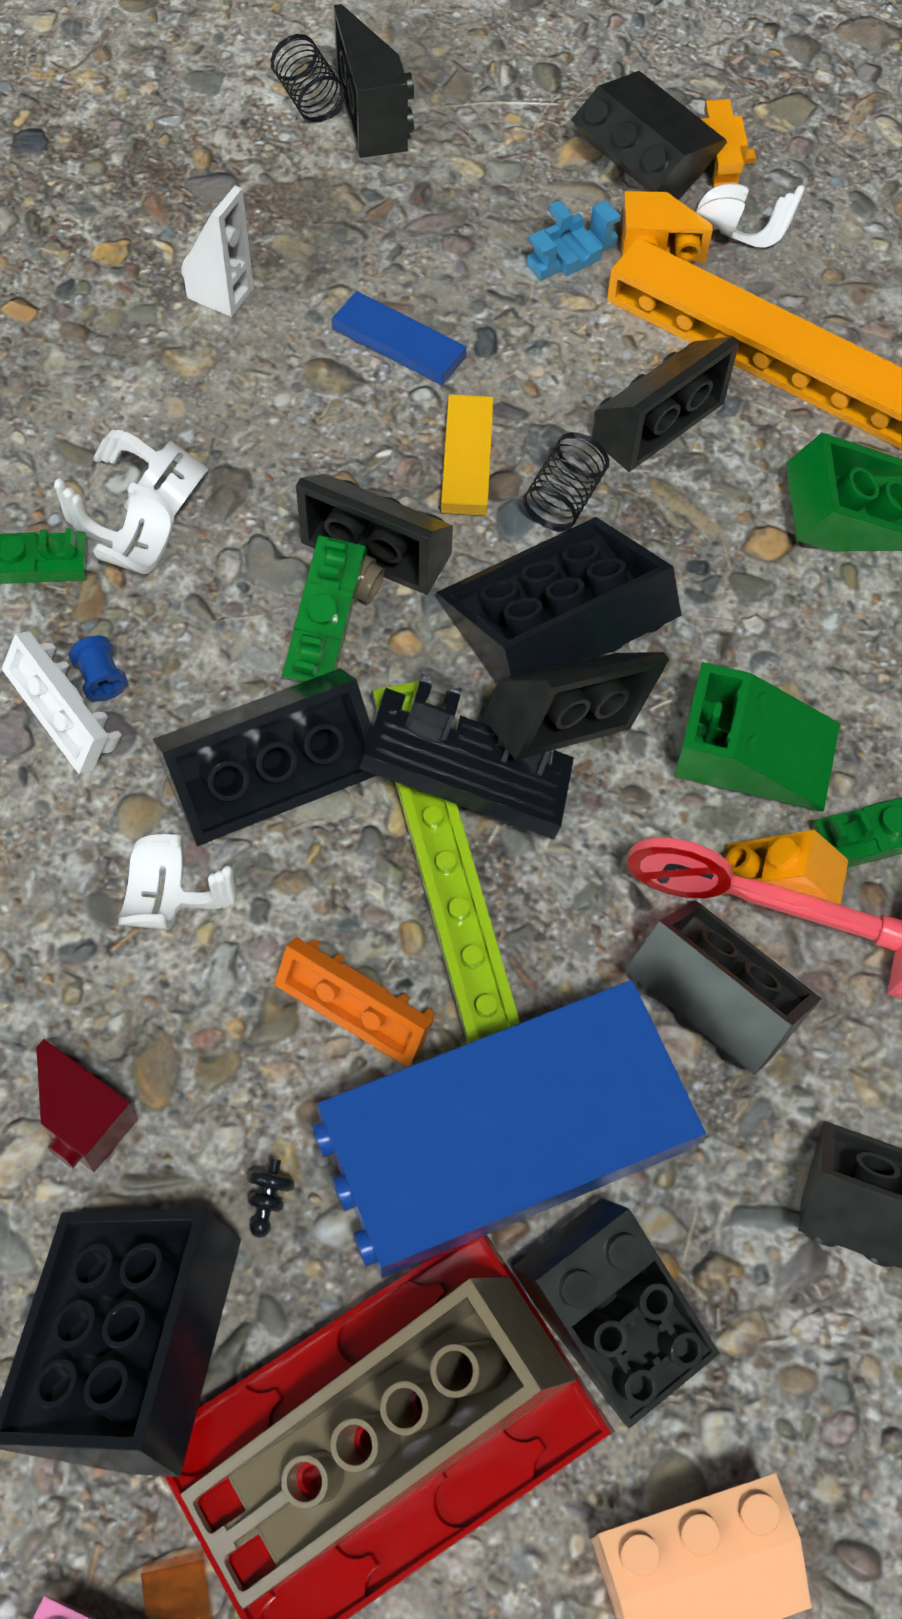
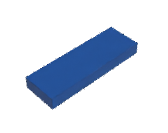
(399, 337)

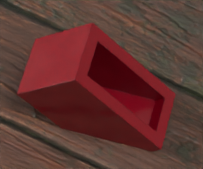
(79, 1110)

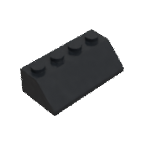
(267, 755)

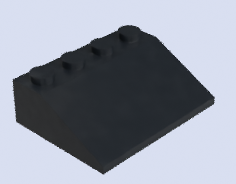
(563, 601)
(119, 1340)

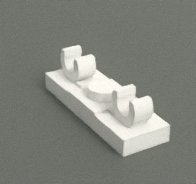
(57, 702)

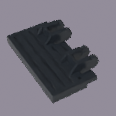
(465, 762)

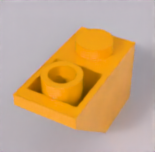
(664, 223)
(792, 861)

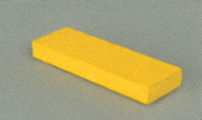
(467, 455)

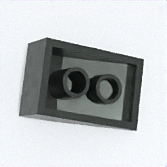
(373, 86)

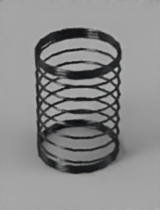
(332, 76)
(571, 466)

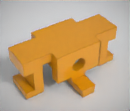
(735, 153)

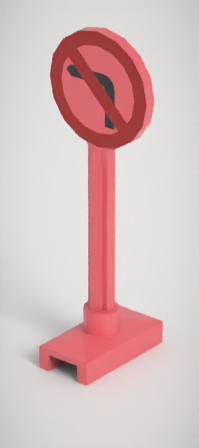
(699, 872)

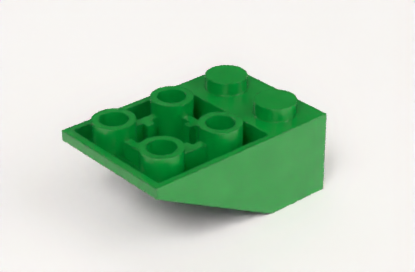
(756, 740)

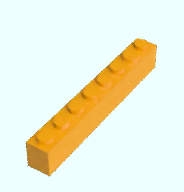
(771, 340)

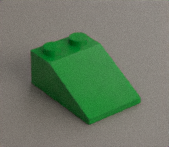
(846, 496)

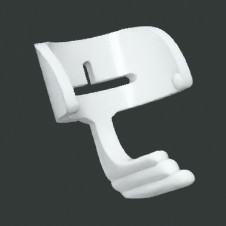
(724, 207)
(173, 489)
(143, 507)
(147, 860)

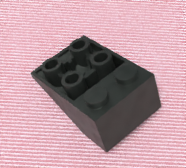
(617, 1309)

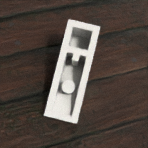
(220, 263)

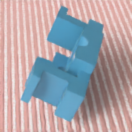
(568, 244)

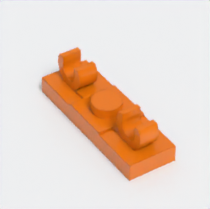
(353, 1001)

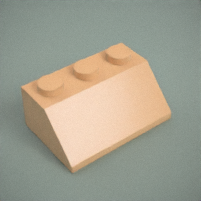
(709, 1559)

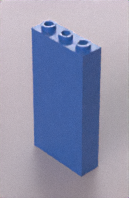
(505, 1128)

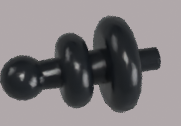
(266, 1199)

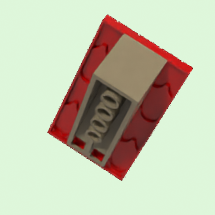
(382, 1440)

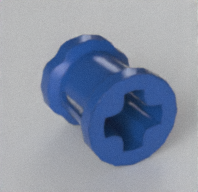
(97, 667)

